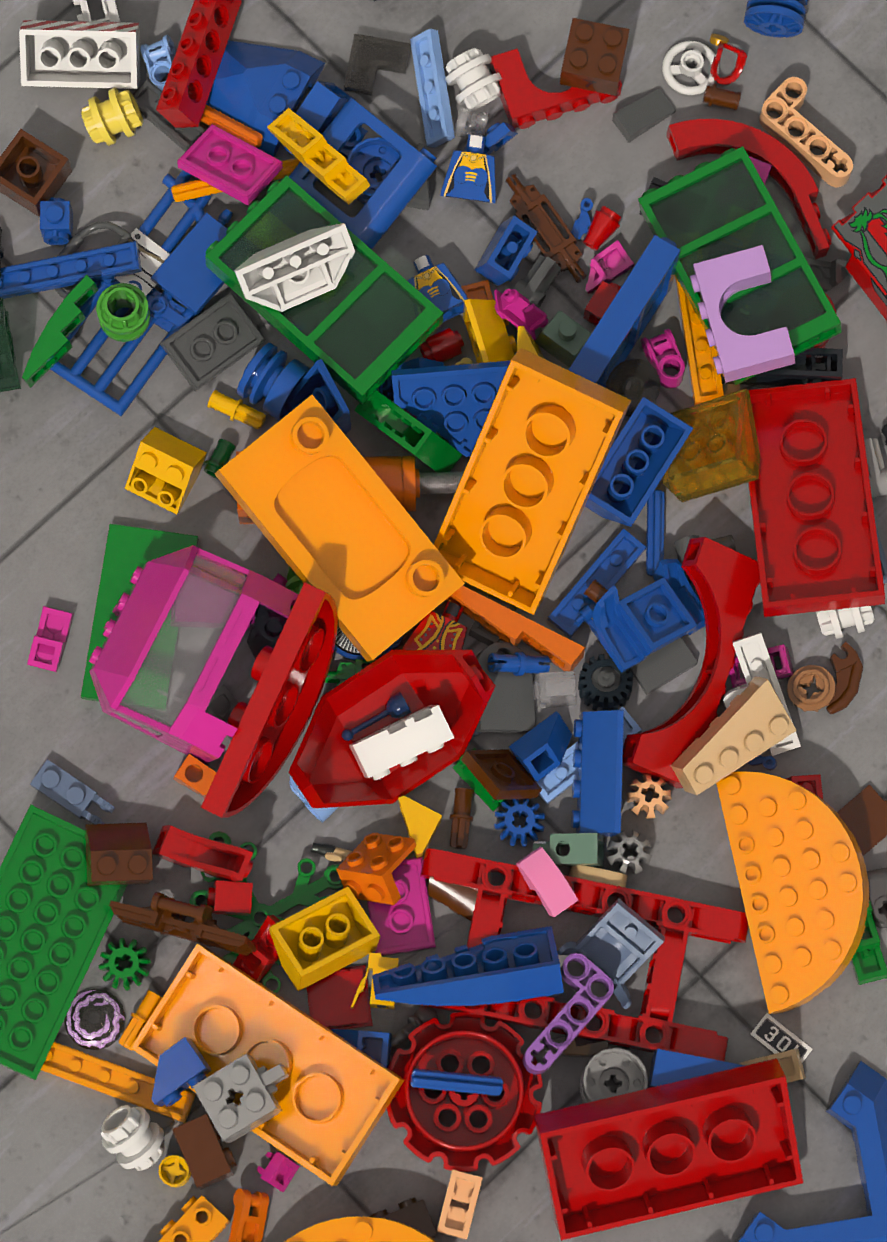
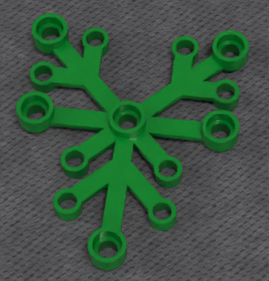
(302, 895)

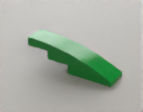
(53, 342)
(868, 958)

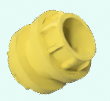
(112, 116)

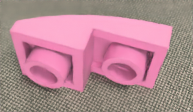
(547, 881)

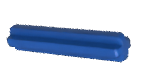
(655, 531)
(456, 1082)

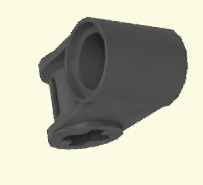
(878, 895)

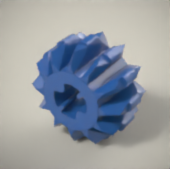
(530, 821)

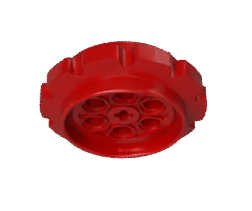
(462, 1144)

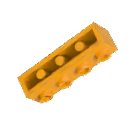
(199, 1223)

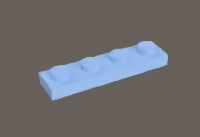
(432, 88)
(562, 776)

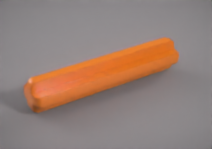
(239, 130)

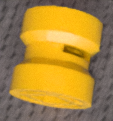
(173, 1167)

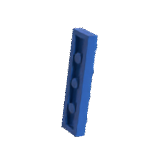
(606, 570)

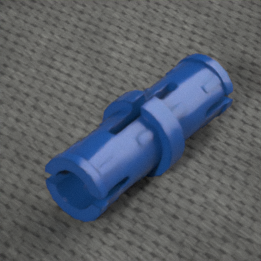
(518, 663)

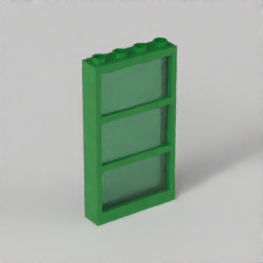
(729, 210)
(358, 327)

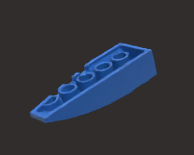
(494, 972)

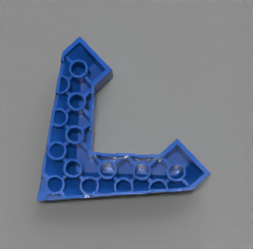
(863, 1109)

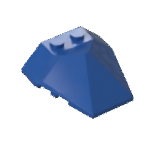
(260, 84)

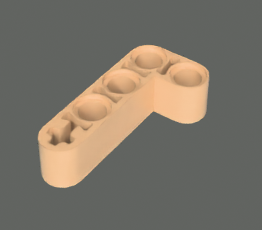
(810, 137)

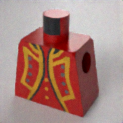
(439, 631)

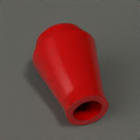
(602, 227)

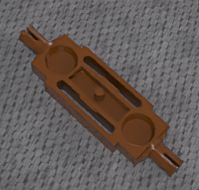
(528, 204)

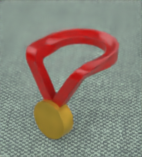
(722, 41)

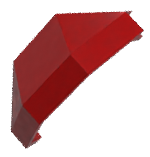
(447, 678)

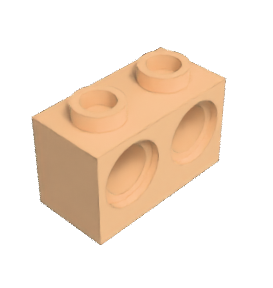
(459, 1205)

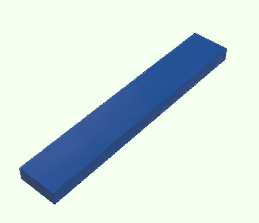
(69, 269)

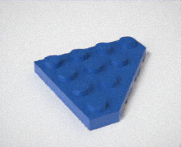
(450, 398)

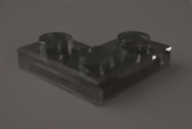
(371, 54)

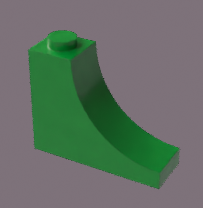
(409, 432)

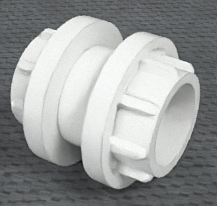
(473, 78)
(835, 620)
(132, 1137)

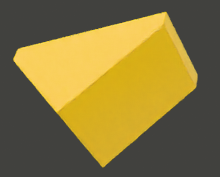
(420, 823)

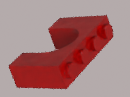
(527, 103)

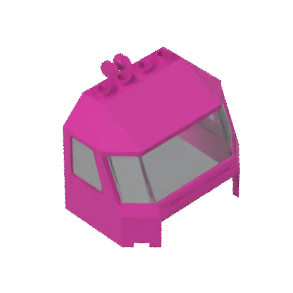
(175, 645)

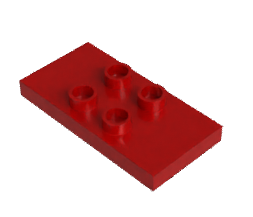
(813, 501)

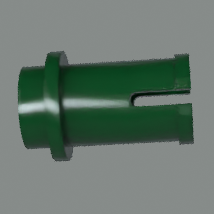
(219, 457)

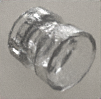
(471, 123)

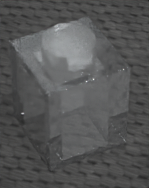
(555, 689)

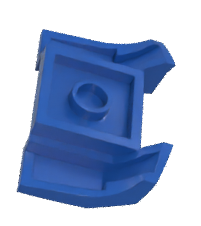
(648, 617)

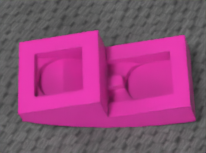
(50, 639)

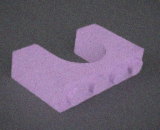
(737, 353)

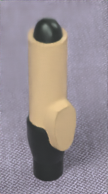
(330, 852)

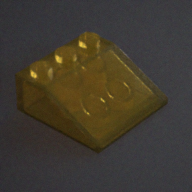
(719, 449)

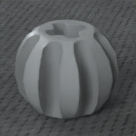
(627, 843)

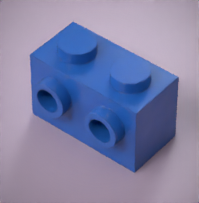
(506, 251)

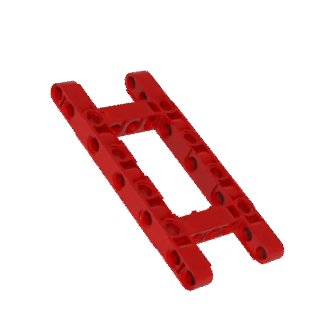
(664, 966)

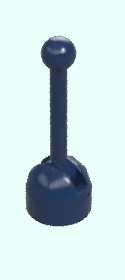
(395, 707)

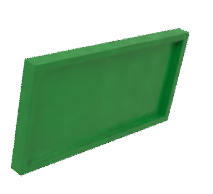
(125, 551)

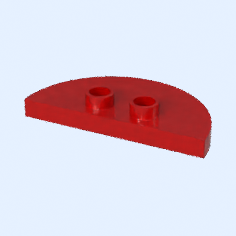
(280, 706)

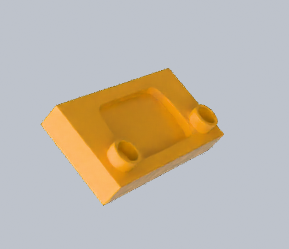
(340, 527)

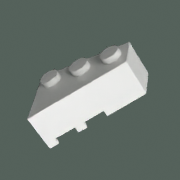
(402, 742)

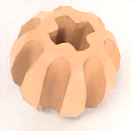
(639, 797)

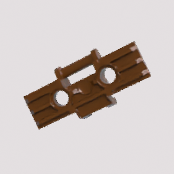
(168, 918)

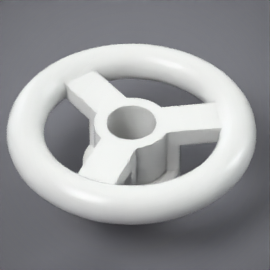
(694, 57)

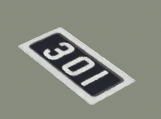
(778, 1038)

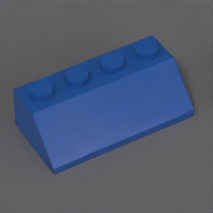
(637, 463)
(599, 772)

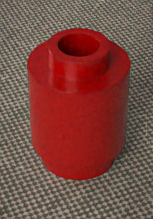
(442, 345)

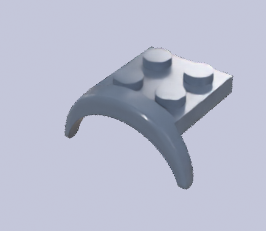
(617, 946)

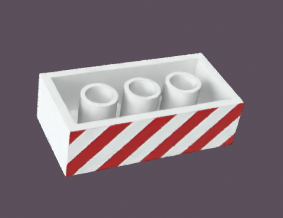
(80, 54)

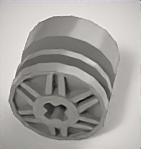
(615, 1064)

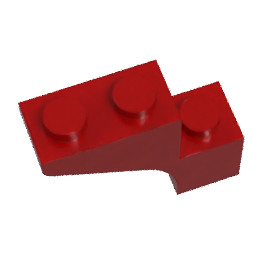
(205, 855)

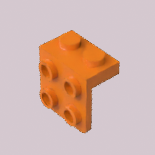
(370, 867)

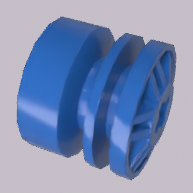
(776, 17)
(373, 157)
(270, 379)

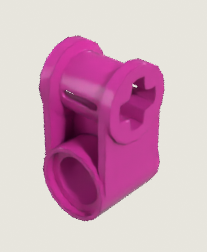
(663, 353)

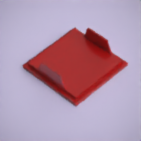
(332, 1000)

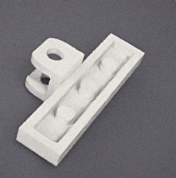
(756, 662)

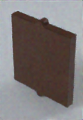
(866, 818)

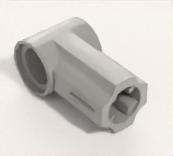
(876, 468)

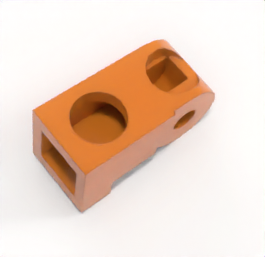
(195, 775)

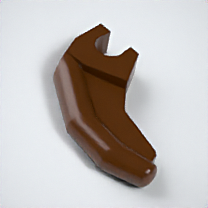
(848, 678)

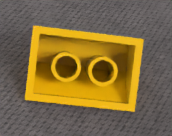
(487, 332)
(324, 938)

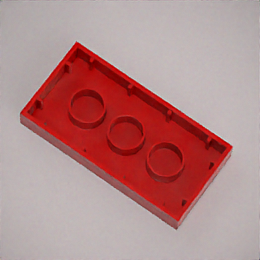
(669, 1148)

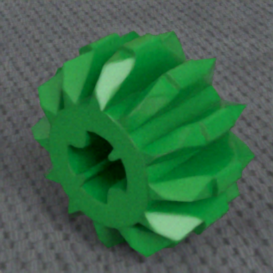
(128, 973)

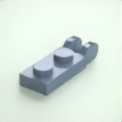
(69, 792)

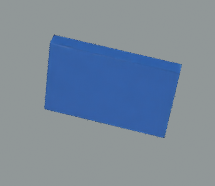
(185, 270)

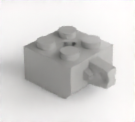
(256, 1104)

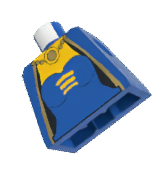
(471, 173)
(439, 287)

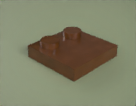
(501, 774)

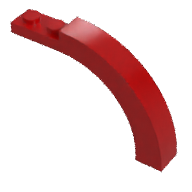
(717, 136)

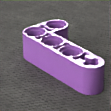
(564, 1020)

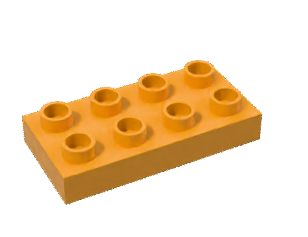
(529, 479)

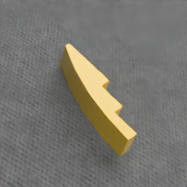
(318, 156)

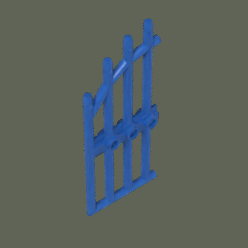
(162, 308)

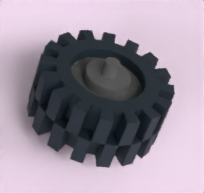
(604, 684)

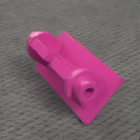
(512, 307)

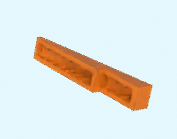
(514, 627)

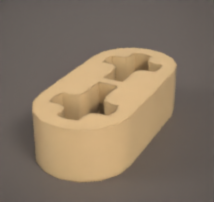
(599, 875)

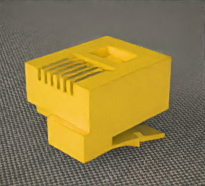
(377, 964)

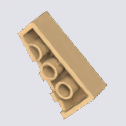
(736, 737)

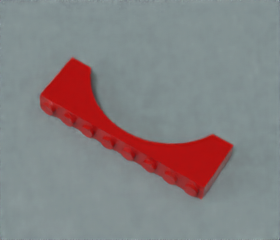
(726, 591)

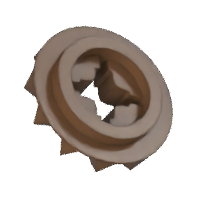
(804, 677)

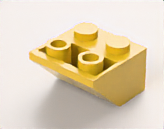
(165, 470)

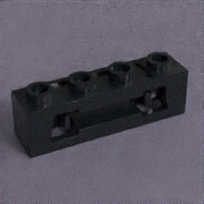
(804, 370)

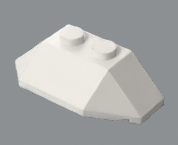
(297, 268)

